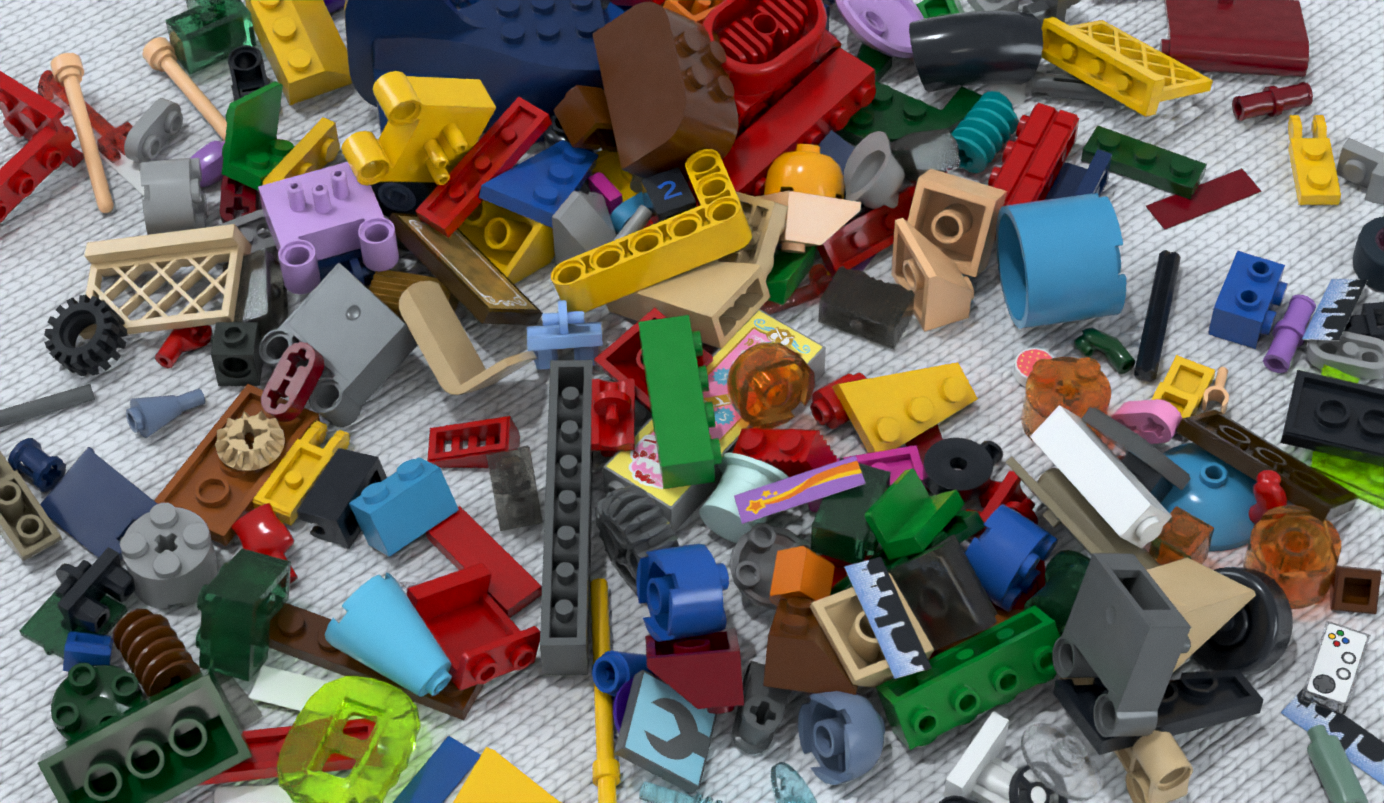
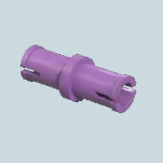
(1289, 333)

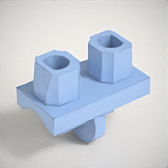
(561, 332)

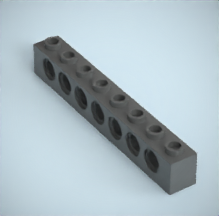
(567, 521)

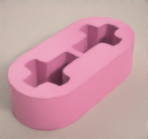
(1150, 419)

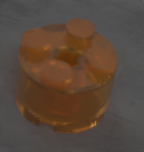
(1067, 383)
(1295, 553)

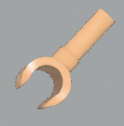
(1217, 392)

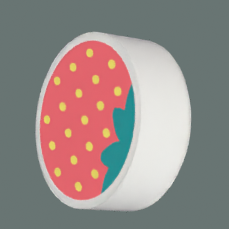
(1025, 361)

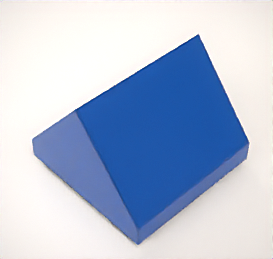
(87, 648)

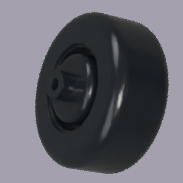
(1256, 633)

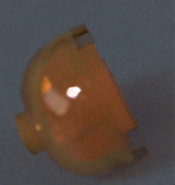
(769, 384)

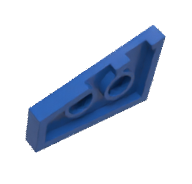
(541, 182)

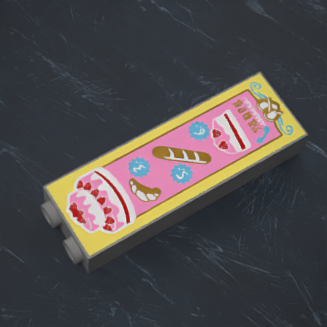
(642, 466)

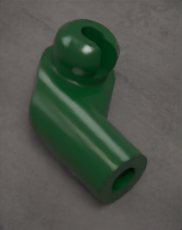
(1108, 345)

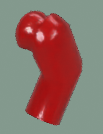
(181, 341)
(1267, 494)

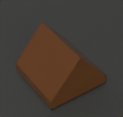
(1355, 589)

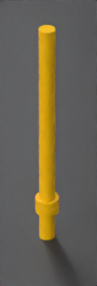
(605, 767)

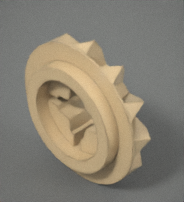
(267, 444)

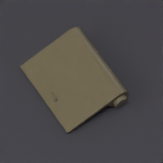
(1077, 515)

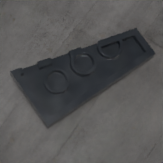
(1187, 705)

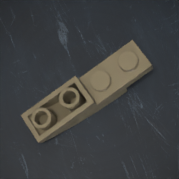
(22, 518)

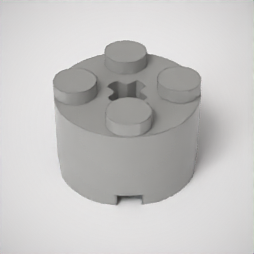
(173, 195)
(169, 556)

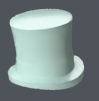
(738, 476)

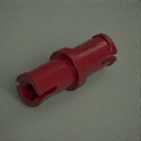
(1272, 101)

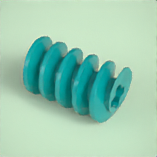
(985, 131)

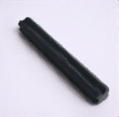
(1157, 316)

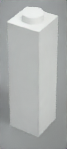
(1101, 477)

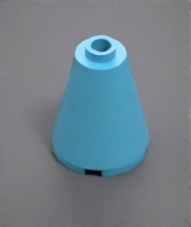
(390, 637)

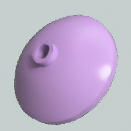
(881, 24)

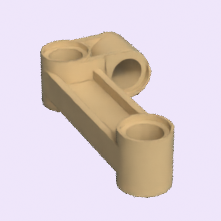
(1154, 765)

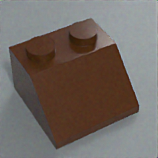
(801, 654)

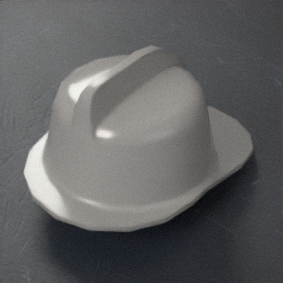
(873, 173)

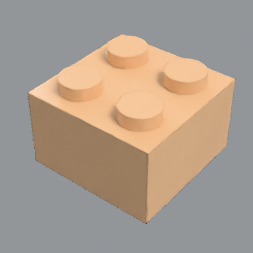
(957, 217)

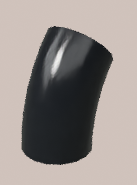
(976, 48)

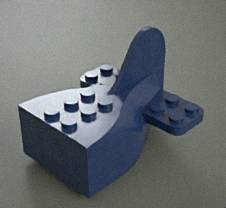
(509, 45)

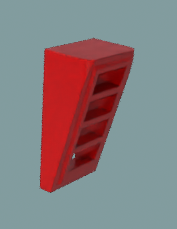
(488, 430)

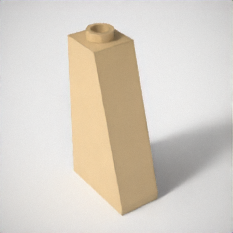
(714, 295)

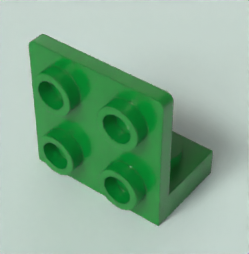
(251, 136)

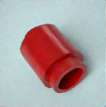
(827, 407)

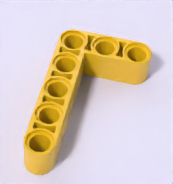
(663, 248)

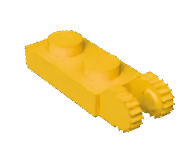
(1313, 163)
(299, 471)

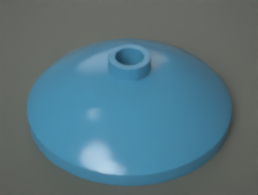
(1216, 501)

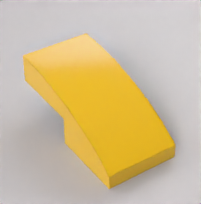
(1185, 385)

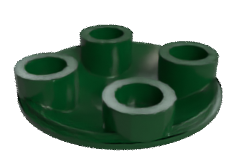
(92, 697)

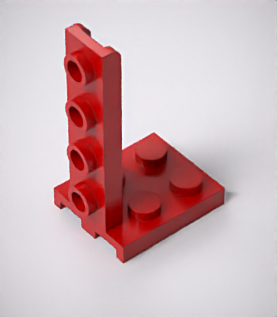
(49, 143)

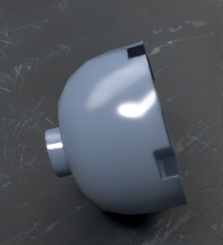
(841, 734)

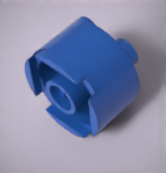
(1008, 556)
(682, 592)

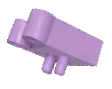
(324, 217)

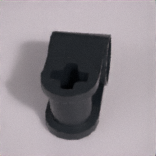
(246, 71)

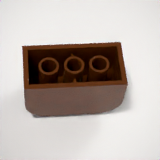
(664, 89)

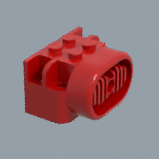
(769, 49)

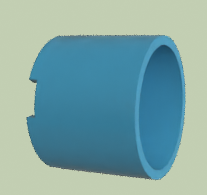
(1060, 260)

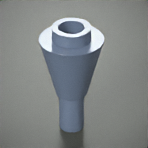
(153, 413)

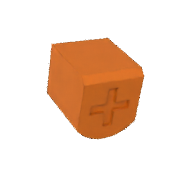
(800, 574)

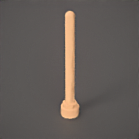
(162, 57)
(68, 72)

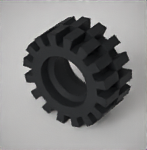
(99, 348)

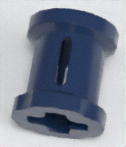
(37, 464)

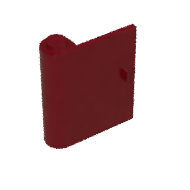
(1238, 36)

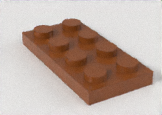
(218, 491)

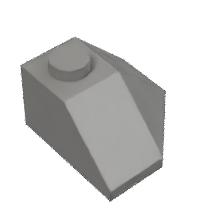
(581, 225)

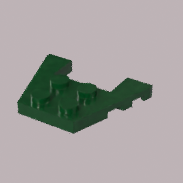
(899, 113)

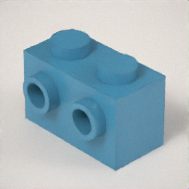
(403, 506)

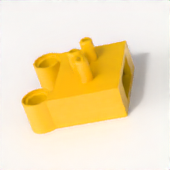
(426, 132)

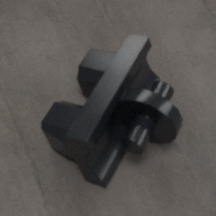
(85, 587)

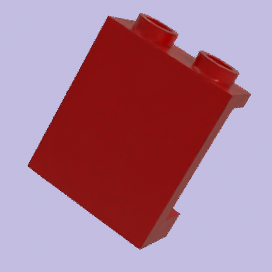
(473, 627)

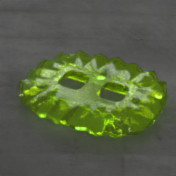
(319, 734)

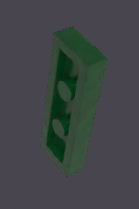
(1146, 162)

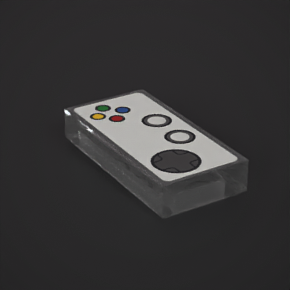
(1335, 667)

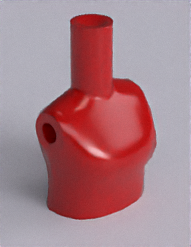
(264, 534)

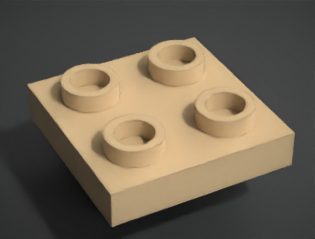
(766, 224)

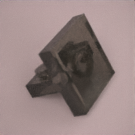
(944, 593)

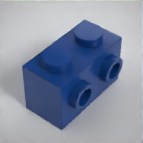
(1247, 300)

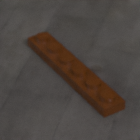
(303, 637)

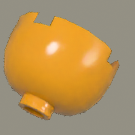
(806, 173)

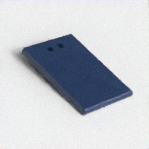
(96, 503)

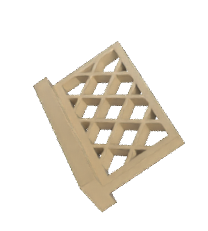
(166, 255)

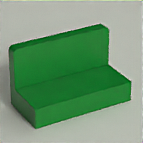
(909, 518)

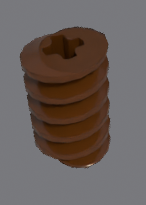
(153, 651)

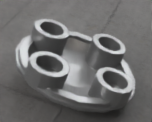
(755, 557)

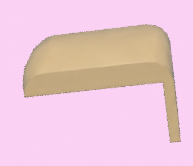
(447, 344)

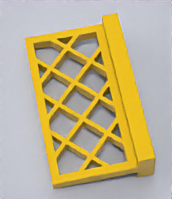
(1119, 64)

